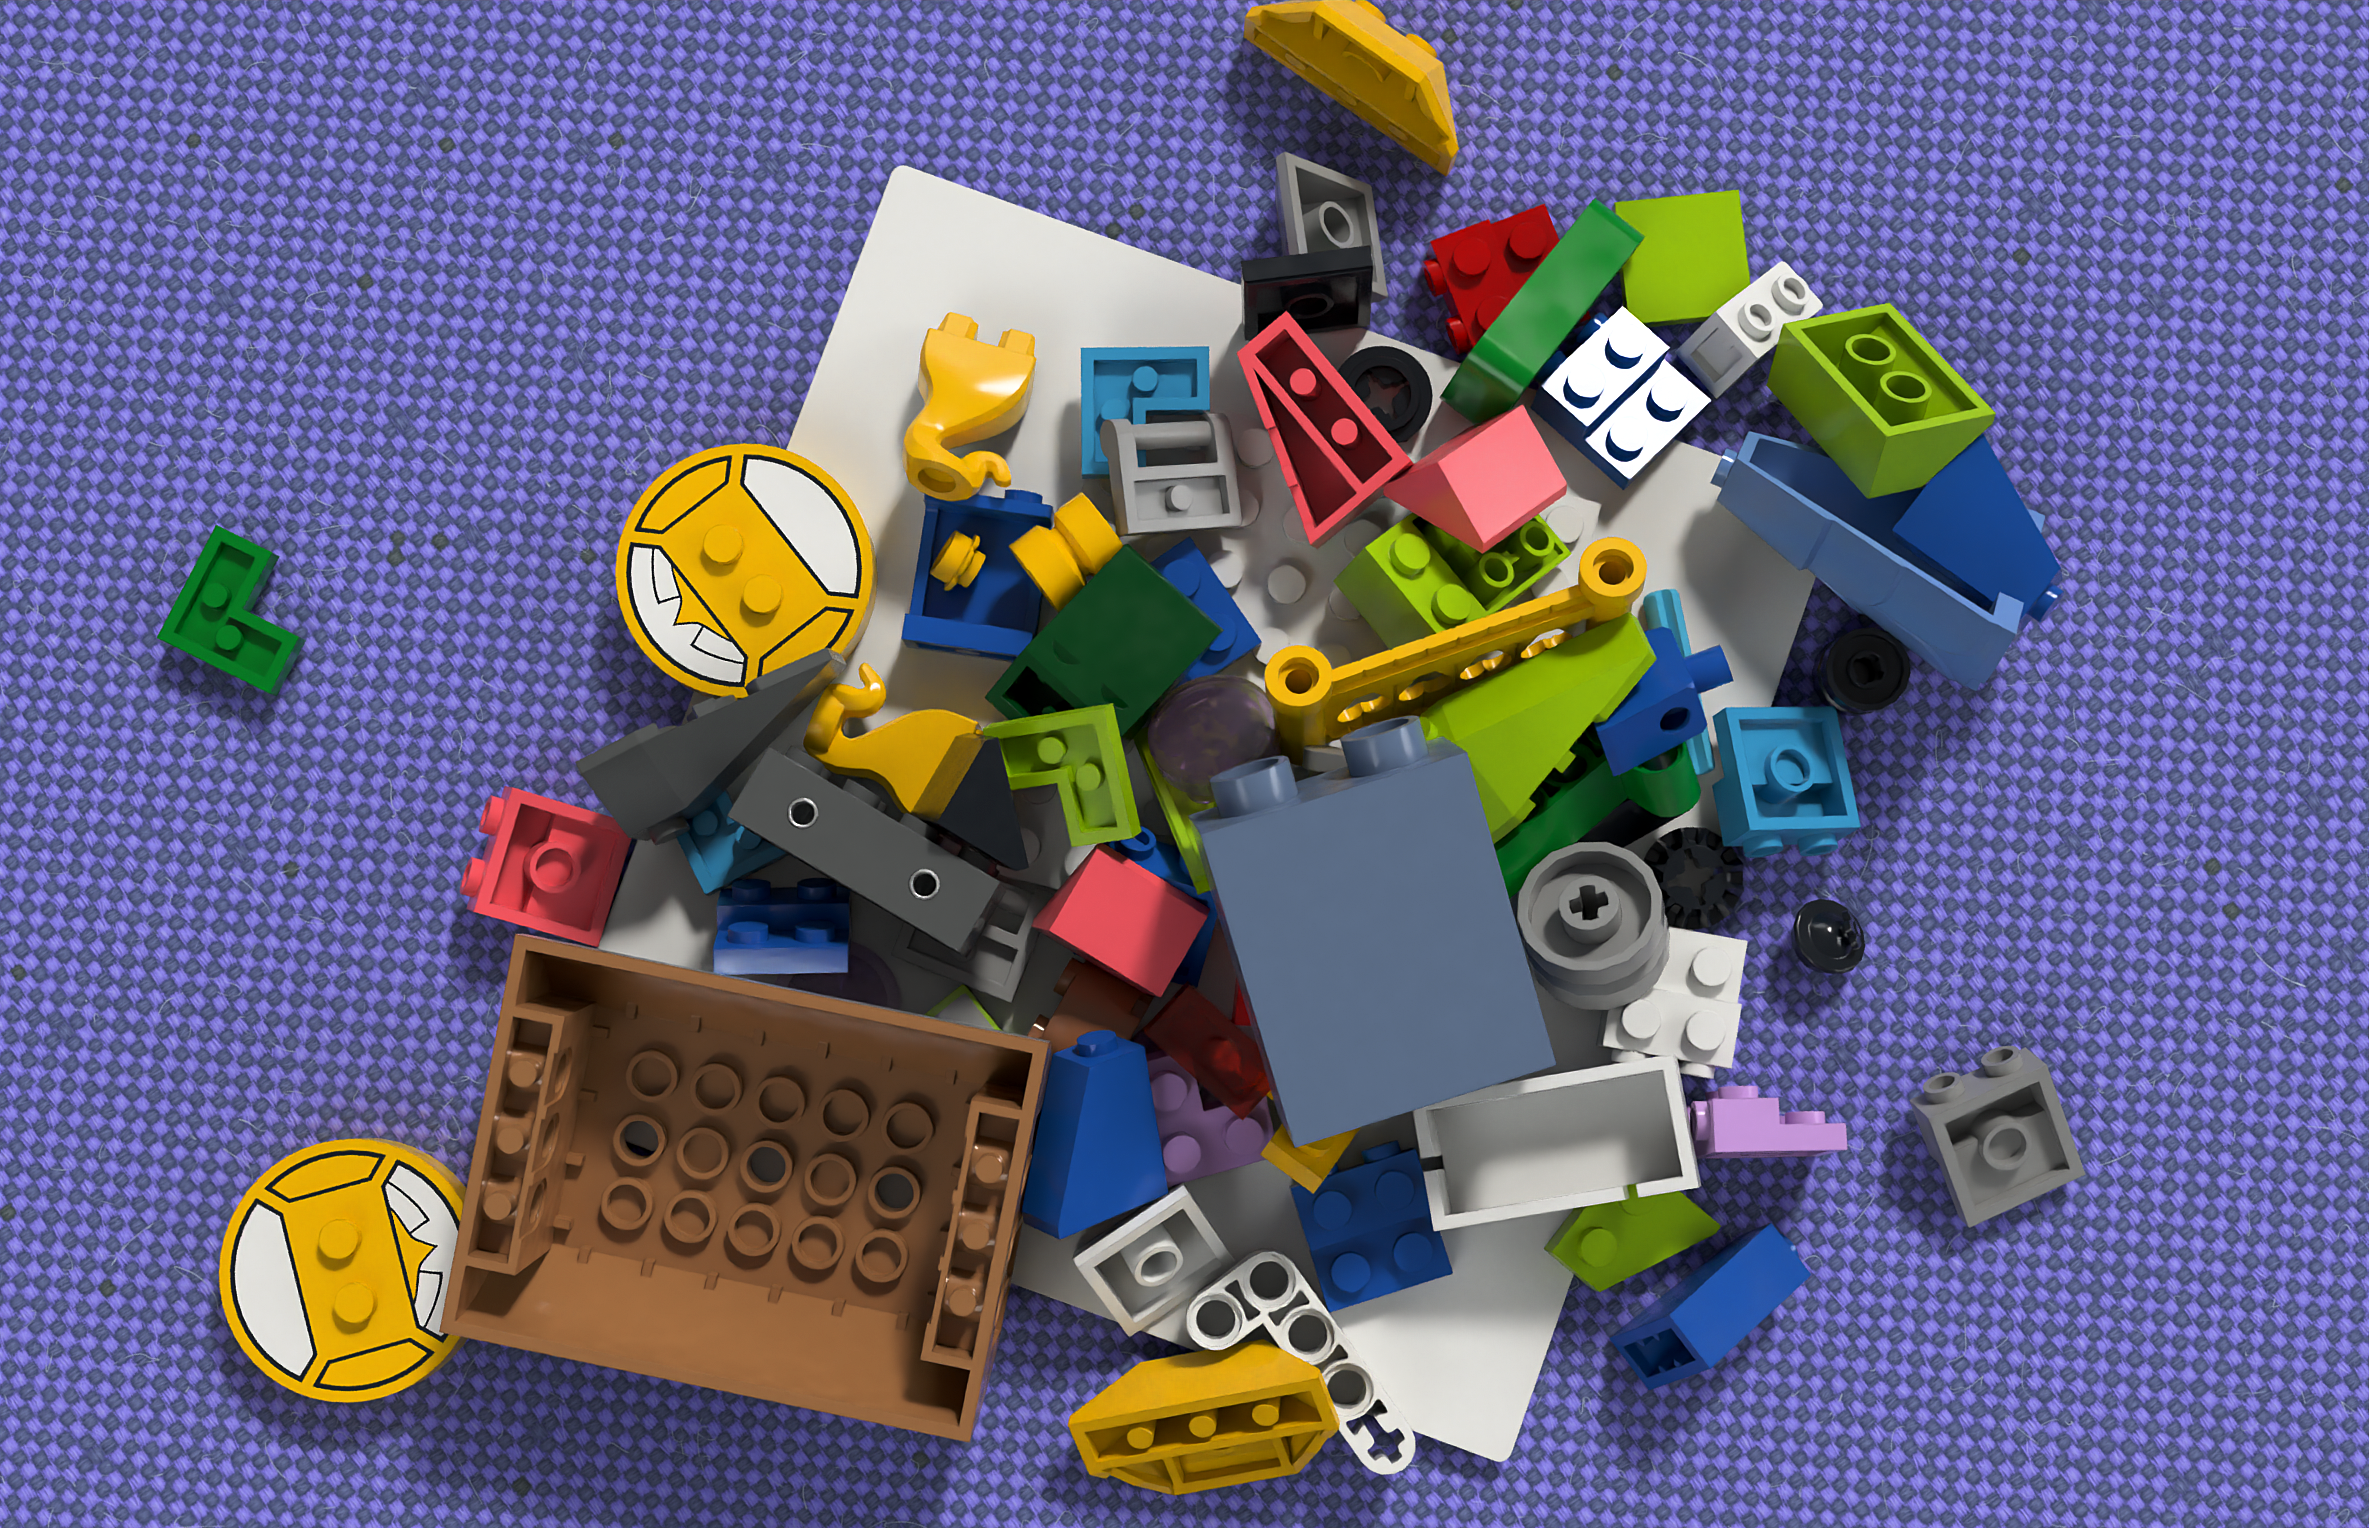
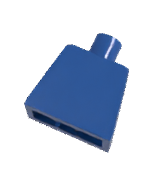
(1663, 703)

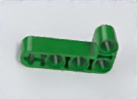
(1542, 314)
(1585, 794)

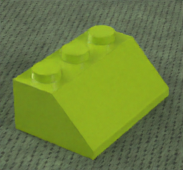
(1876, 397)

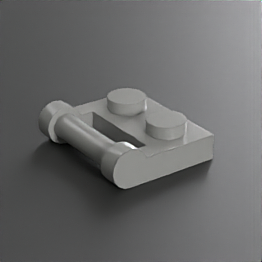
(1172, 495)
(997, 957)

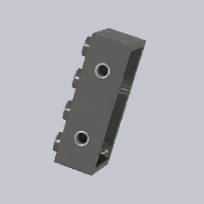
(867, 851)

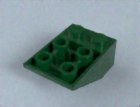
(1115, 642)

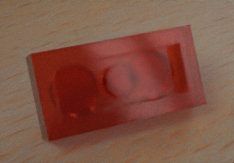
(1211, 1049)

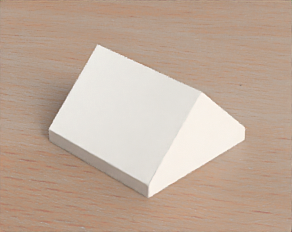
(1154, 1259)

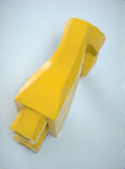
(968, 397)
(897, 754)

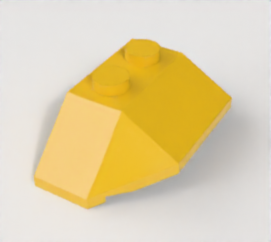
(1365, 68)
(1207, 1420)

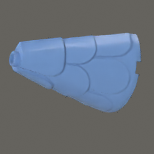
(1827, 525)

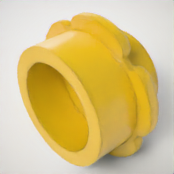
(958, 561)

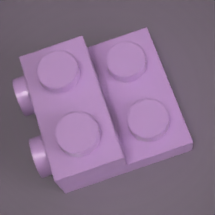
(1745, 1126)

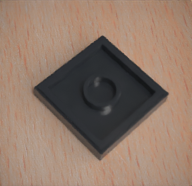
(1316, 288)

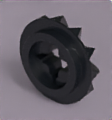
(1392, 368)
(1719, 893)

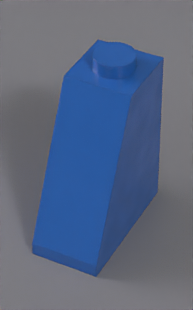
(1982, 535)
(1094, 1138)
(1711, 1308)

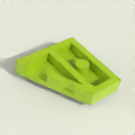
(1627, 1236)

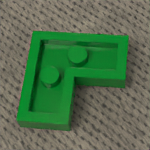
(215, 616)

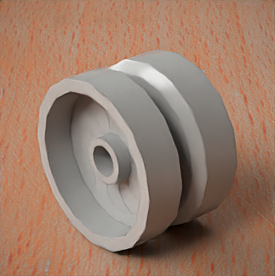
(1594, 925)

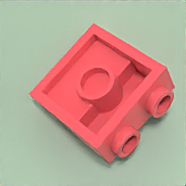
(546, 865)

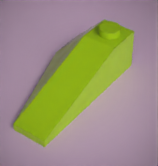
(1534, 712)

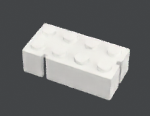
(1558, 1143)

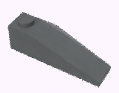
(674, 773)

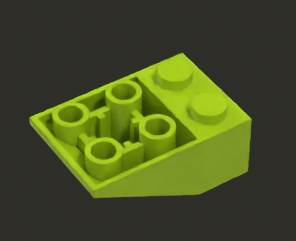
(1428, 581)

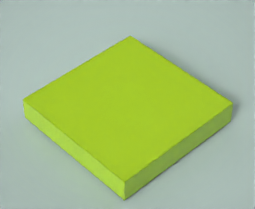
(1688, 259)

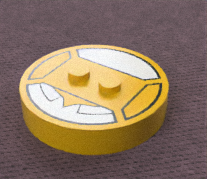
(744, 567)
(344, 1269)

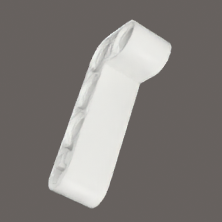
(1330, 1356)

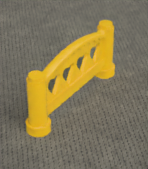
(1313, 696)

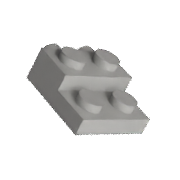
(1997, 1133)

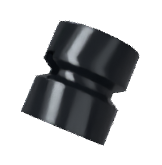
(1861, 671)

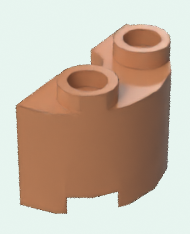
(1091, 1003)

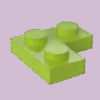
(1087, 762)

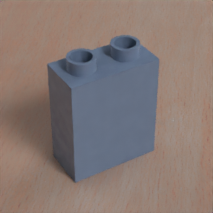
(1370, 931)

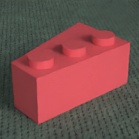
(1321, 431)

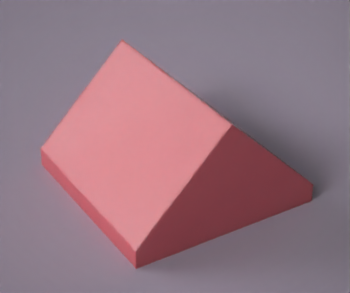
(1483, 480)
(1123, 920)

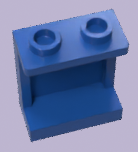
(1002, 604)

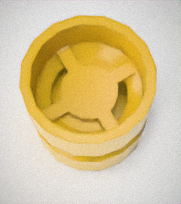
(1069, 552)

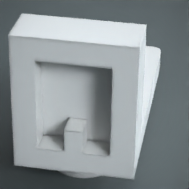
(1747, 328)

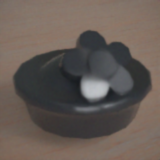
(1827, 937)

